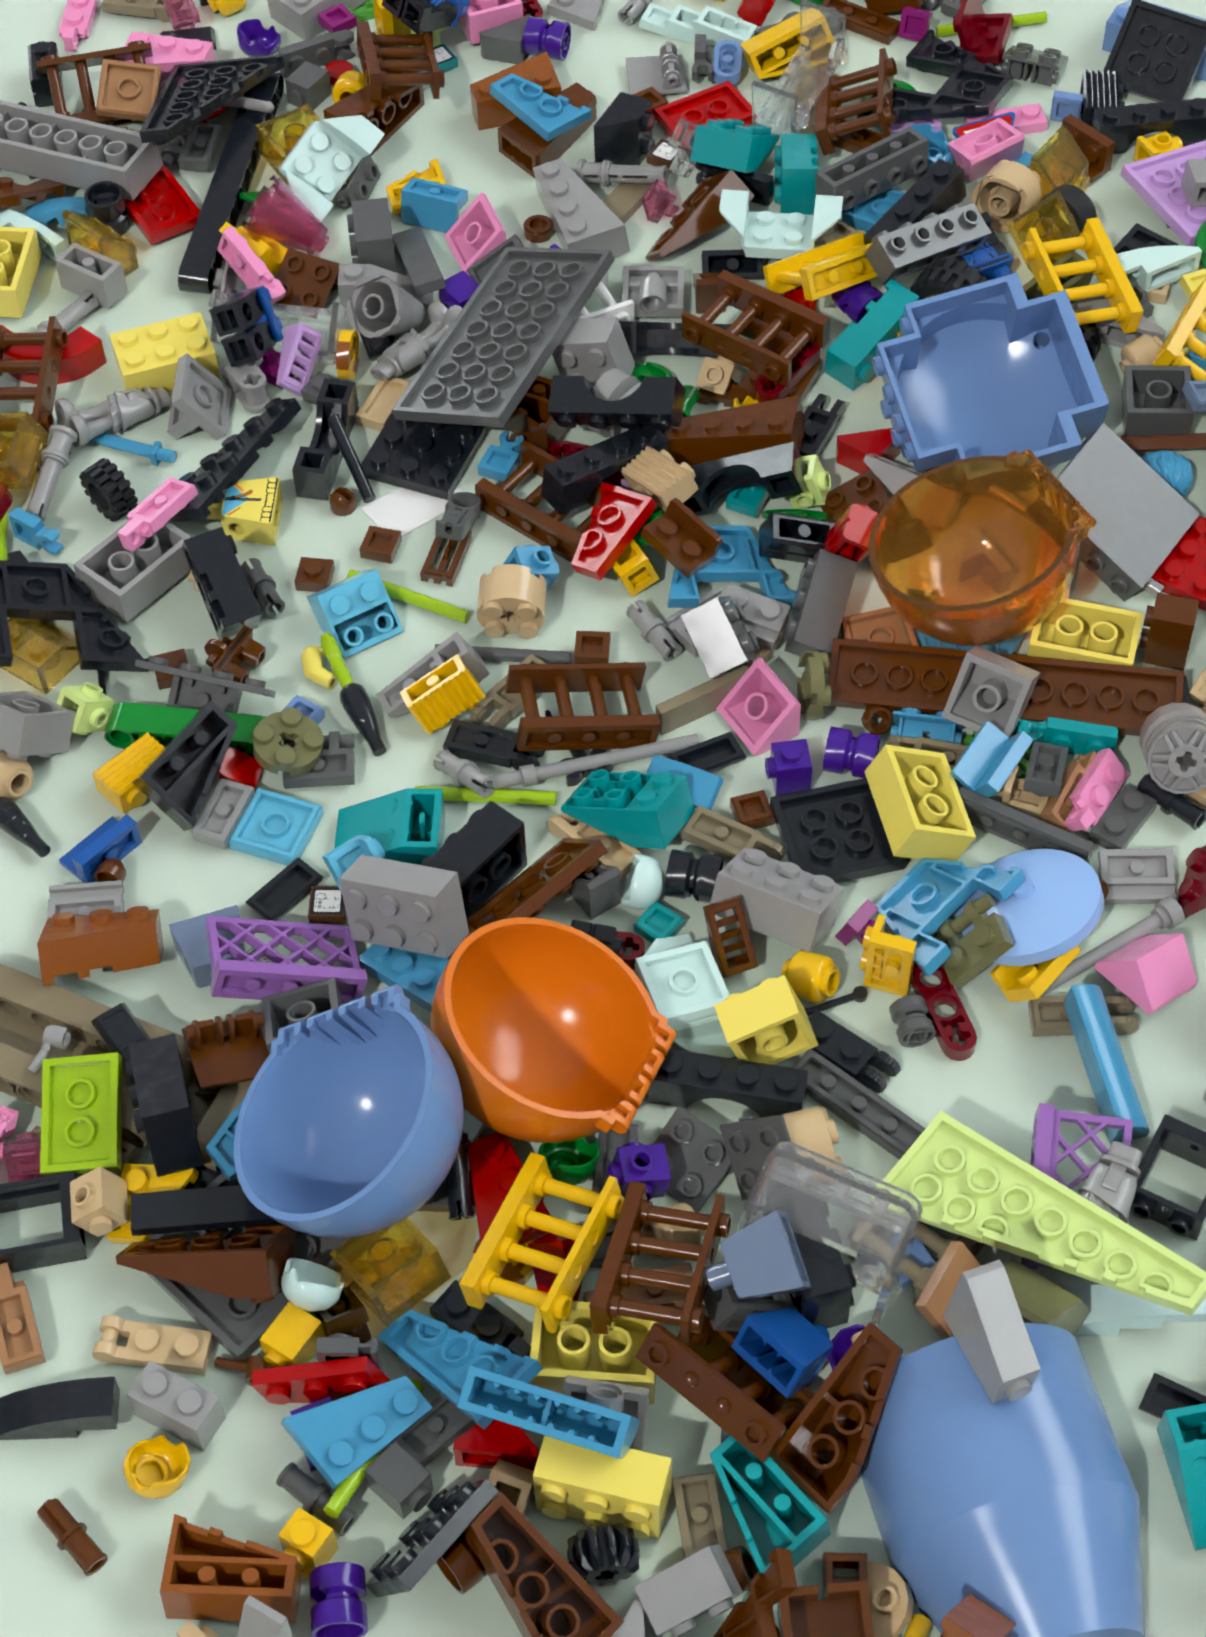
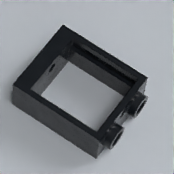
(1187, 1144)
(37, 1193)

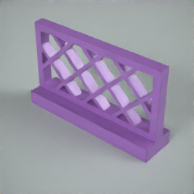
(254, 979)
(1046, 1141)

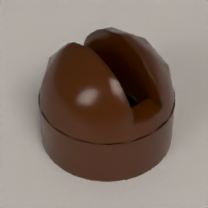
(339, 502)
(880, 712)
(110, 870)

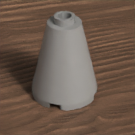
(383, 308)

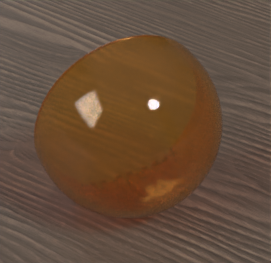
(978, 548)

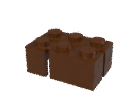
(841, 1614)

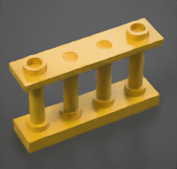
(1102, 262)
(822, 268)
(1183, 336)
(519, 1214)

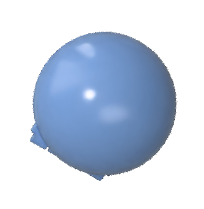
(350, 1119)

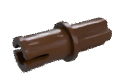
(72, 1536)

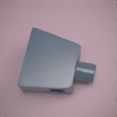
(192, 944)
(761, 1260)

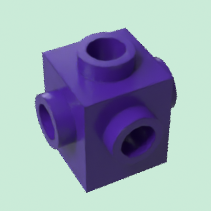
(642, 1165)

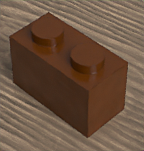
(1169, 632)

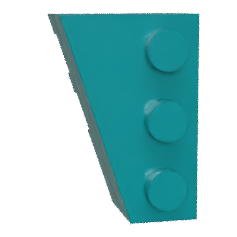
(796, 173)
(852, 352)
(767, 1505)

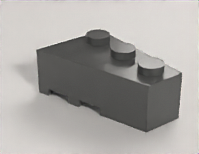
(819, 603)

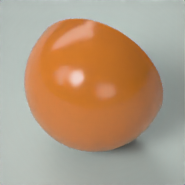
(547, 1031)

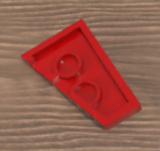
(611, 530)
(493, 1172)
(317, 1380)

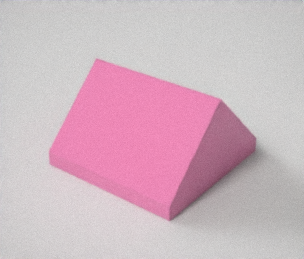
(986, 147)
(475, 233)
(761, 709)
(1151, 970)

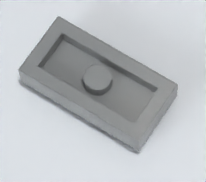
(222, 813)

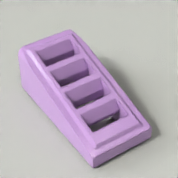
(307, 341)

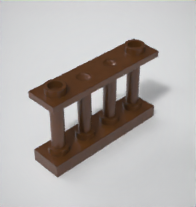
(54, 64)
(375, 69)
(829, 114)
(761, 304)
(48, 367)
(522, 514)
(581, 732)
(628, 1240)
(723, 1385)

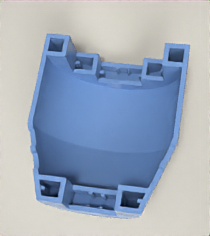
(1008, 1495)

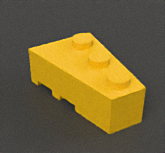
(774, 48)

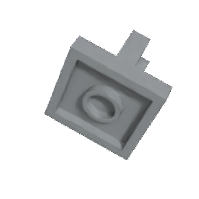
(198, 401)

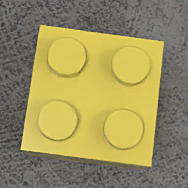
(766, 1023)

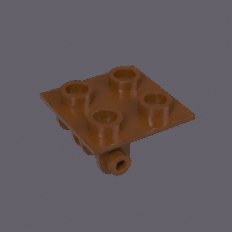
(307, 279)
(862, 489)
(226, 1049)

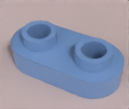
(727, 62)

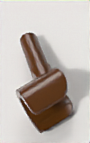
(247, 1367)

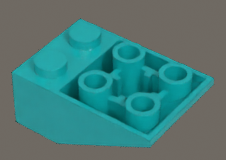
(732, 144)
(633, 806)
(404, 823)
(1184, 1446)

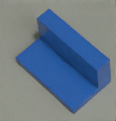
(108, 841)

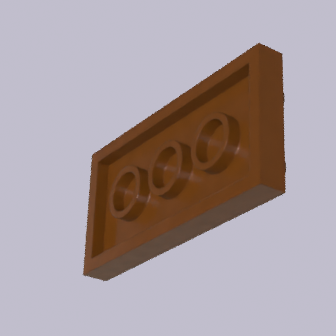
(541, 881)

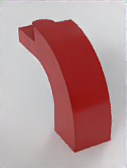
(80, 357)

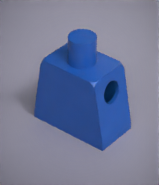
(784, 1348)

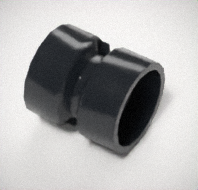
(107, 204)
(691, 875)

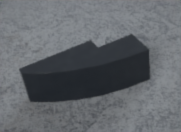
(60, 1409)

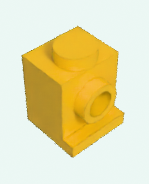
(1156, 145)
(634, 569)
(308, 1540)

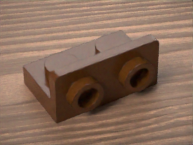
(1094, 145)
(682, 538)

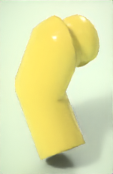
(314, 669)

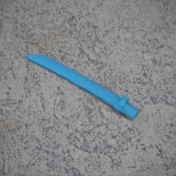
(155, 453)

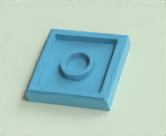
(276, 827)

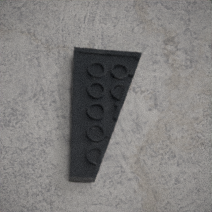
(236, 457)

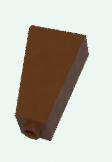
(529, 149)

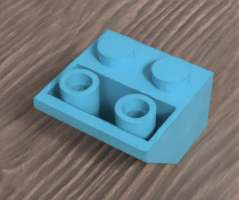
(356, 612)

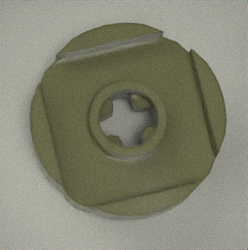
(811, 687)
(293, 726)

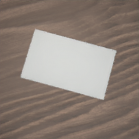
(405, 509)

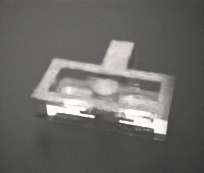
(683, 142)

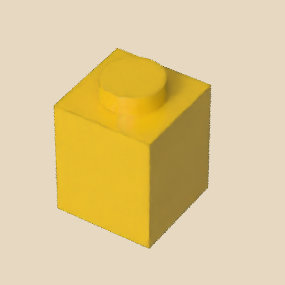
(291, 1338)

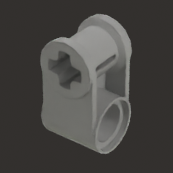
(247, 385)

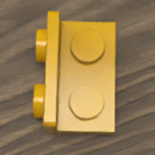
(265, 248)
(887, 959)
(1031, 981)

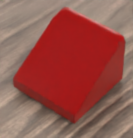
(240, 768)

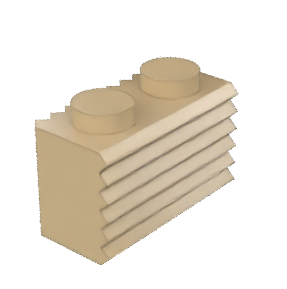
(660, 477)

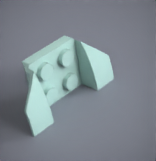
(326, 159)
(778, 234)
(684, 989)

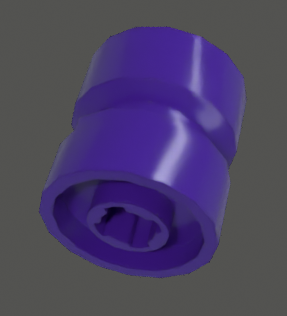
(542, 37)
(855, 298)
(849, 752)
(337, 1596)

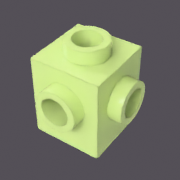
(816, 484)
(90, 705)

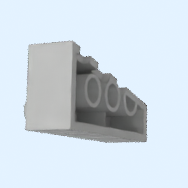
(577, 212)

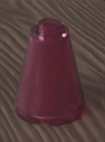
(286, 219)

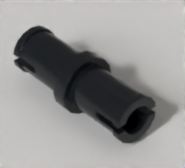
(1173, 803)

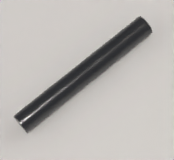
(351, 458)

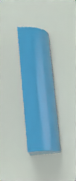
(1104, 1059)
(548, 1412)

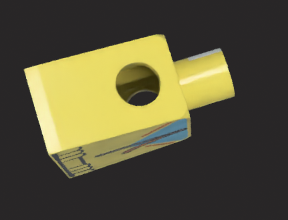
(251, 510)

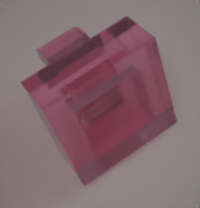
(182, 13)
(659, 202)
(22, 1157)

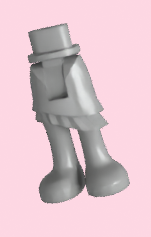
(415, 347)
(115, 413)
(1114, 1180)

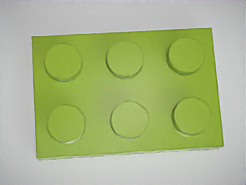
(81, 1114)

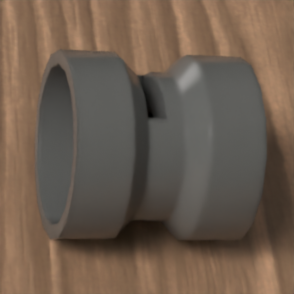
(913, 1025)

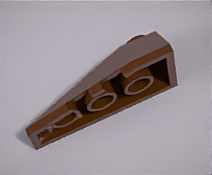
(699, 214)
(230, 1266)
(835, 1428)

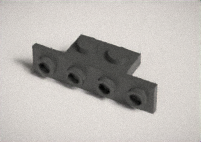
(195, 690)

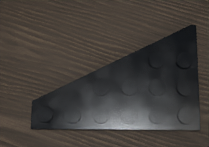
(201, 89)

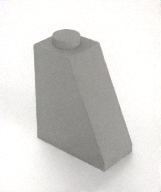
(992, 1332)

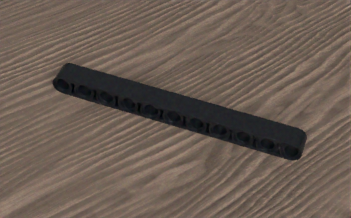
(222, 200)

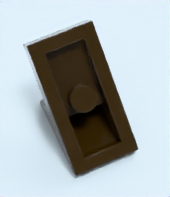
(346, 1317)

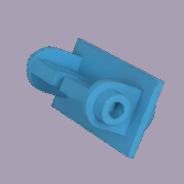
(914, 724)

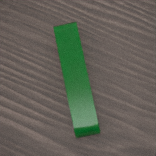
(133, 720)

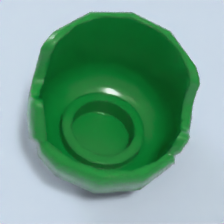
(572, 1160)

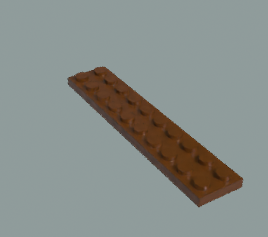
(923, 678)

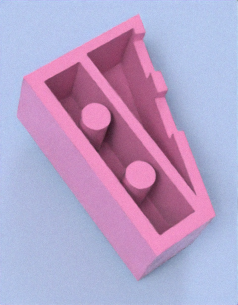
(173, 51)

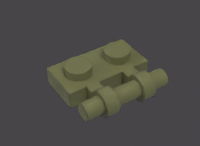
(979, 946)

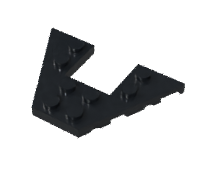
(969, 91)
(55, 593)

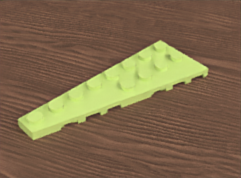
(1012, 1206)

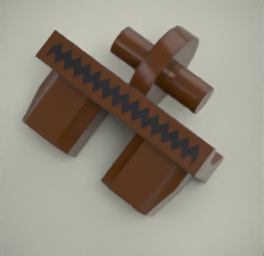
(229, 654)

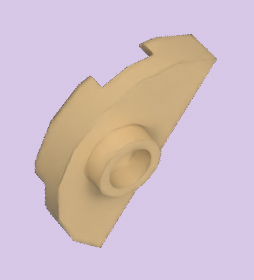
(889, 1600)

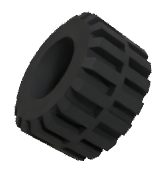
(945, 276)

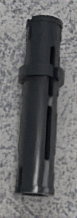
(458, 1185)

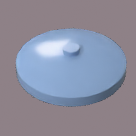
(1050, 909)

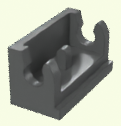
(729, 1312)

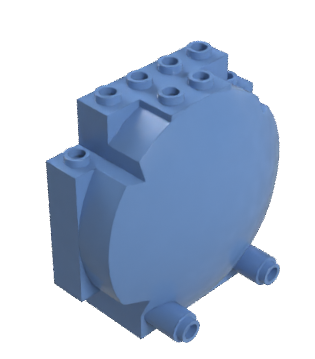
(989, 377)

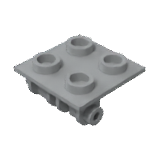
(661, 72)

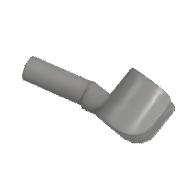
(55, 1037)

